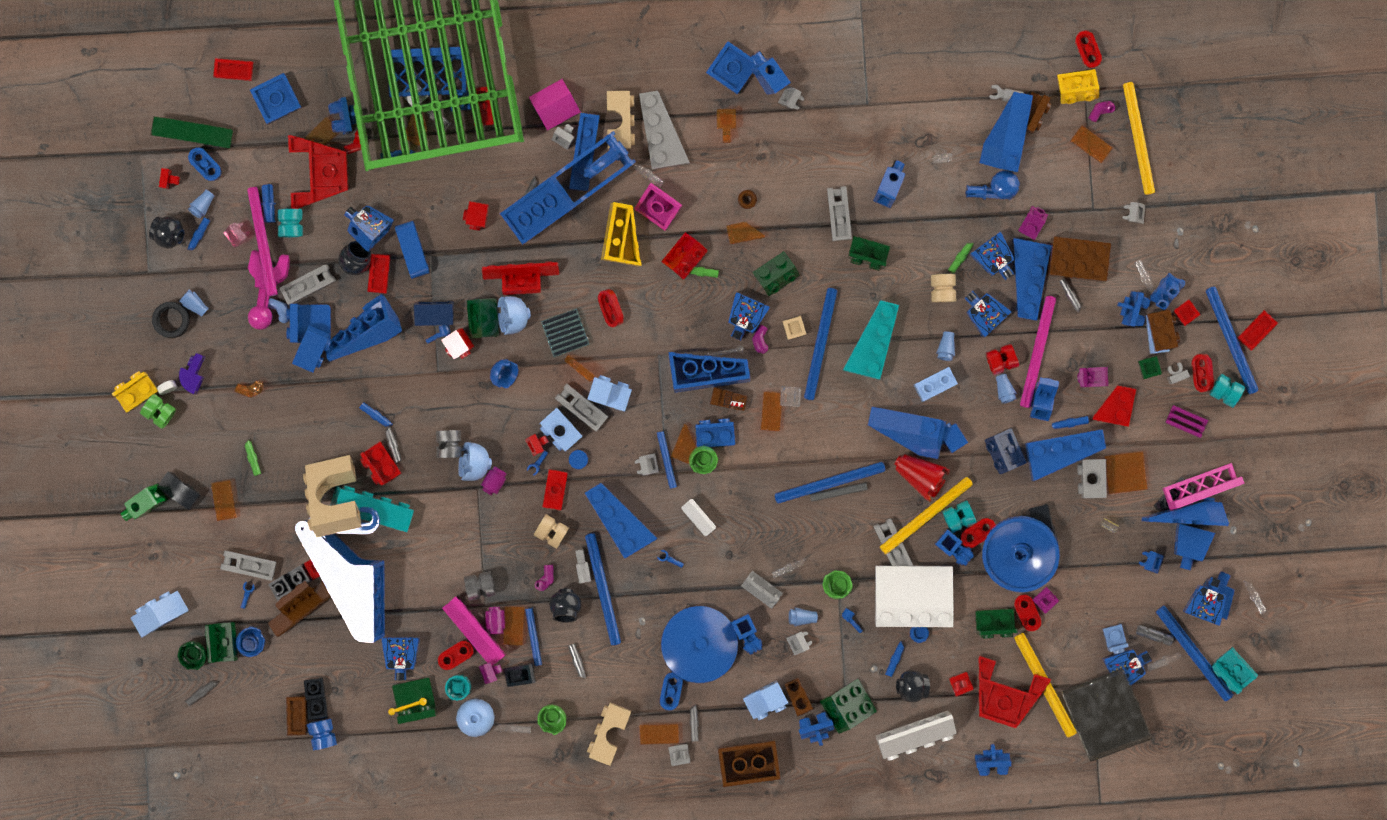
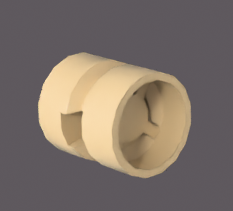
(943, 288)
(545, 527)

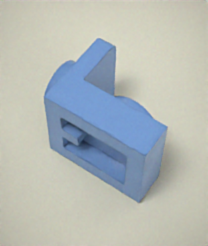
(1115, 639)

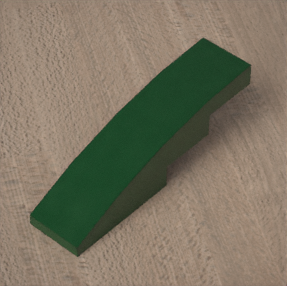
(191, 132)

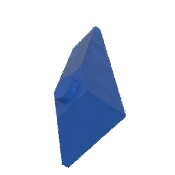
(1006, 140)
(371, 327)
(912, 431)
(1199, 512)

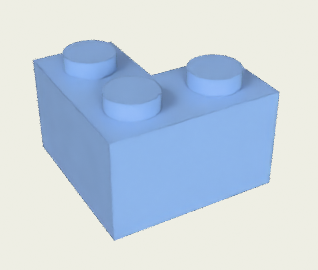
(610, 394)
(158, 613)
(765, 700)

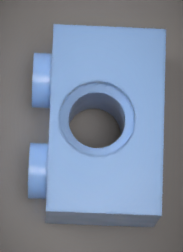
(935, 384)
(571, 433)

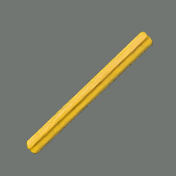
(1138, 137)
(926, 515)
(1049, 692)

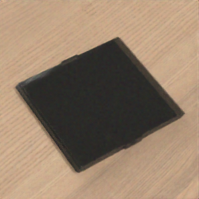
(1106, 715)

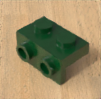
(776, 273)
(221, 642)

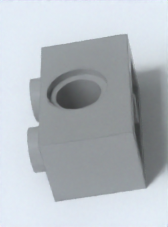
(1095, 490)

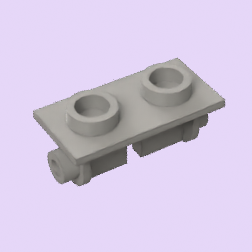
(762, 589)

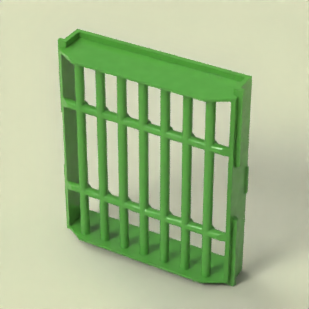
(435, 104)

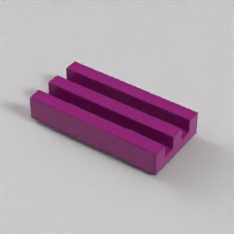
(1201, 427)

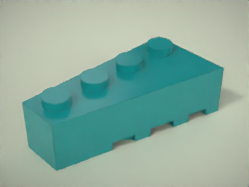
(872, 347)
(390, 514)

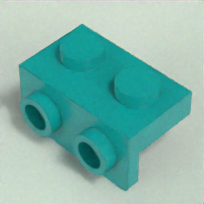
(1234, 670)

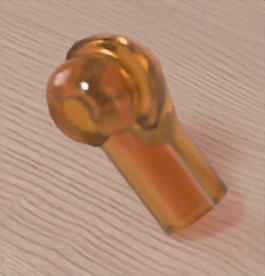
(251, 390)

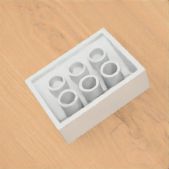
(914, 596)
(916, 734)

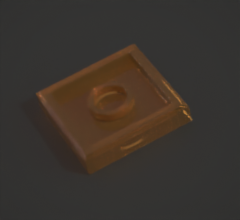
(1125, 472)

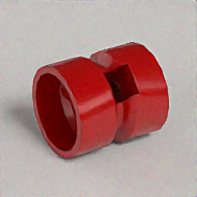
(996, 363)

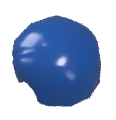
(1005, 185)
(504, 373)
(250, 642)

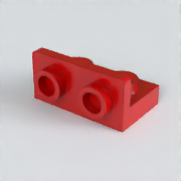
(684, 255)
(380, 464)

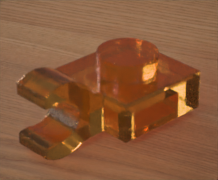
(726, 120)

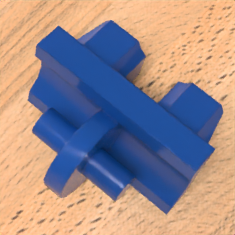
(340, 107)
(1167, 291)
(1131, 309)
(818, 730)
(993, 758)

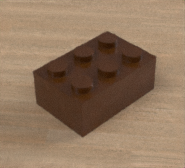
(1079, 259)
(749, 763)

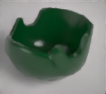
(192, 655)

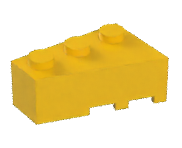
(620, 236)

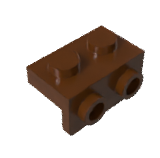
(1039, 105)
(1163, 331)

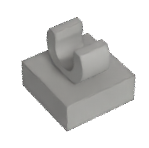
(790, 97)
(563, 137)
(1136, 212)
(1177, 376)
(648, 464)
(798, 643)
(679, 754)

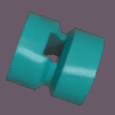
(290, 223)
(1227, 390)
(953, 520)
(458, 687)

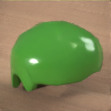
(703, 460)
(837, 584)
(552, 719)

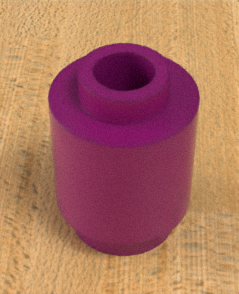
(493, 481)
(495, 620)

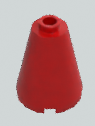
(922, 475)

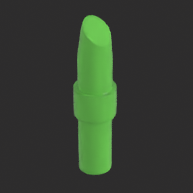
(960, 258)
(702, 271)
(252, 458)

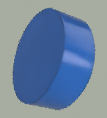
(578, 459)
(919, 634)

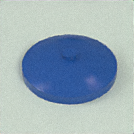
(1021, 554)
(699, 644)

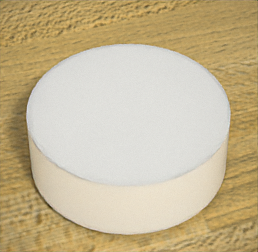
(167, 387)

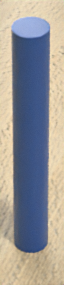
(666, 460)
(533, 637)

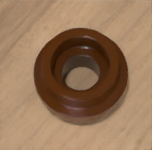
(751, 194)

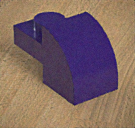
(189, 378)

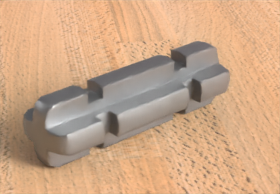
(1154, 635)

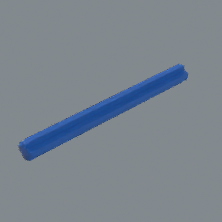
(1231, 340)
(820, 344)
(830, 482)
(602, 589)
(1194, 653)

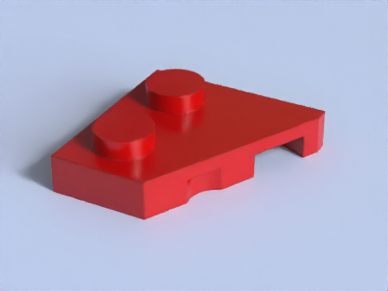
(1117, 407)

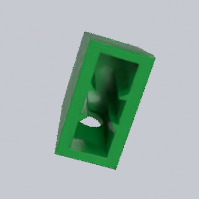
(143, 502)

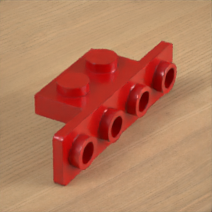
(521, 277)

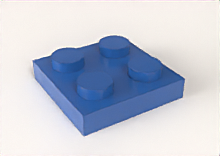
(731, 68)
(275, 98)

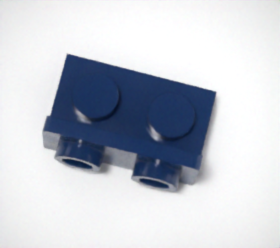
(1005, 451)

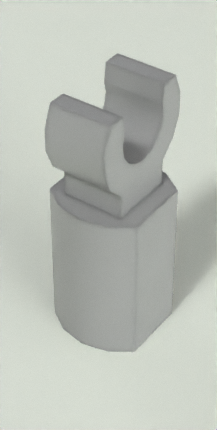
(1004, 94)
(582, 567)

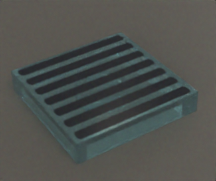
(565, 333)

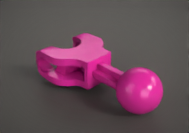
(260, 315)

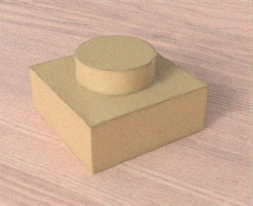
(794, 327)

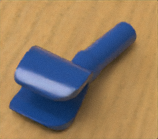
(444, 331)
(538, 462)
(670, 559)
(246, 595)
(848, 615)

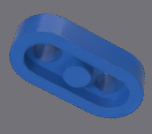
(205, 164)
(671, 691)

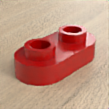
(1088, 49)
(610, 308)
(1202, 373)
(977, 532)
(1027, 613)
(455, 655)

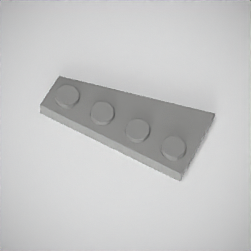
(662, 139)

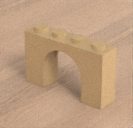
(319, 479)

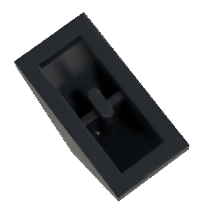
(520, 675)

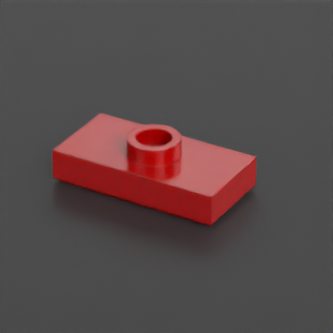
(233, 69)
(378, 273)
(1257, 330)
(555, 489)

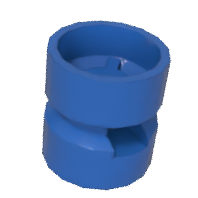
(322, 734)

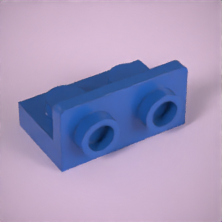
(715, 434)

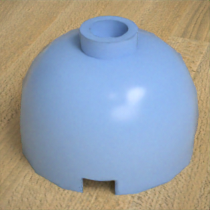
(513, 315)
(474, 462)
(475, 717)

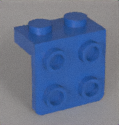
(304, 315)

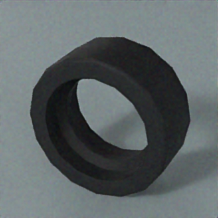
(156, 320)

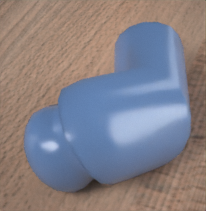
(281, 308)

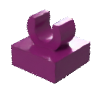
(1045, 600)
(488, 672)

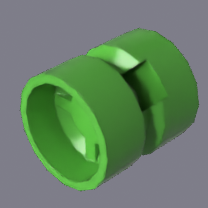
(151, 409)

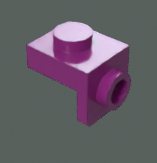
(1033, 222)
(1093, 377)

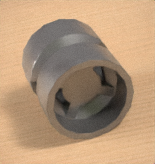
(448, 444)
(479, 586)

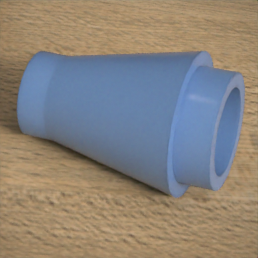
(201, 204)
(193, 302)
(946, 348)
(1005, 389)
(801, 616)

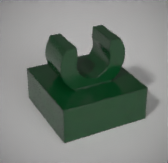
(1149, 367)

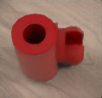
(355, 146)

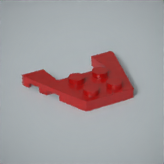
(327, 171)
(1003, 702)

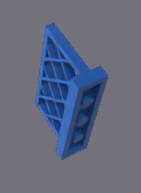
(436, 55)

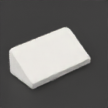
(698, 517)

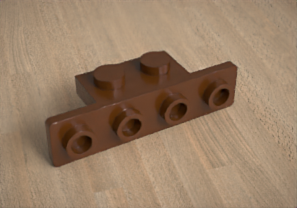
(297, 606)

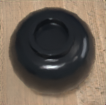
(166, 231)
(354, 259)
(565, 605)
(913, 686)

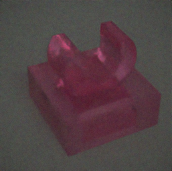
(235, 235)

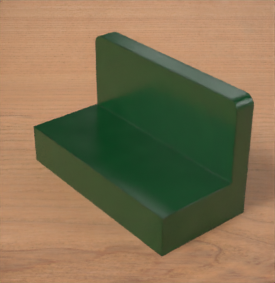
(482, 318)

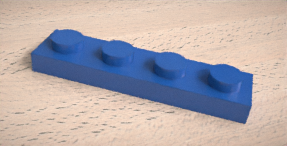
(585, 139)

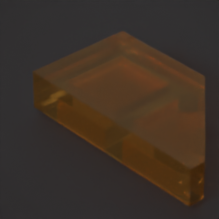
(411, 131)
(742, 233)
(579, 368)
(683, 446)

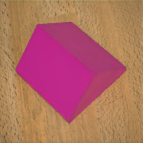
(554, 104)
(658, 206)

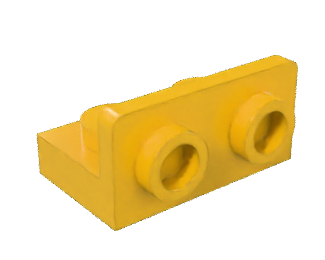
(1078, 86)
(135, 391)

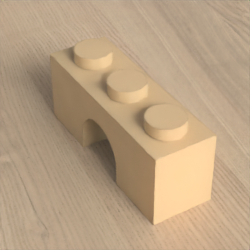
(620, 103)
(601, 749)

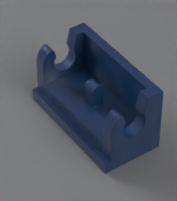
(434, 313)

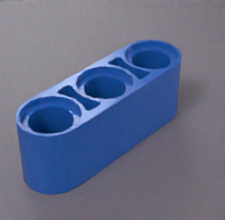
(412, 249)

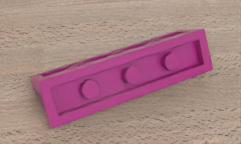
(1207, 491)
(473, 631)

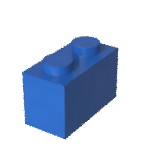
(311, 348)

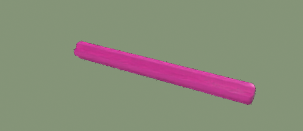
(262, 241)
(1038, 350)

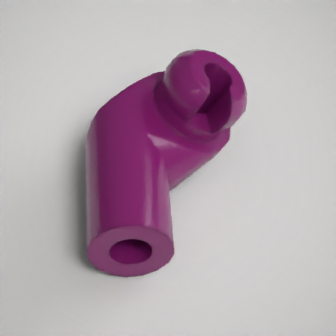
(1101, 108)
(758, 340)
(546, 580)

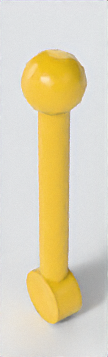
(392, 711)

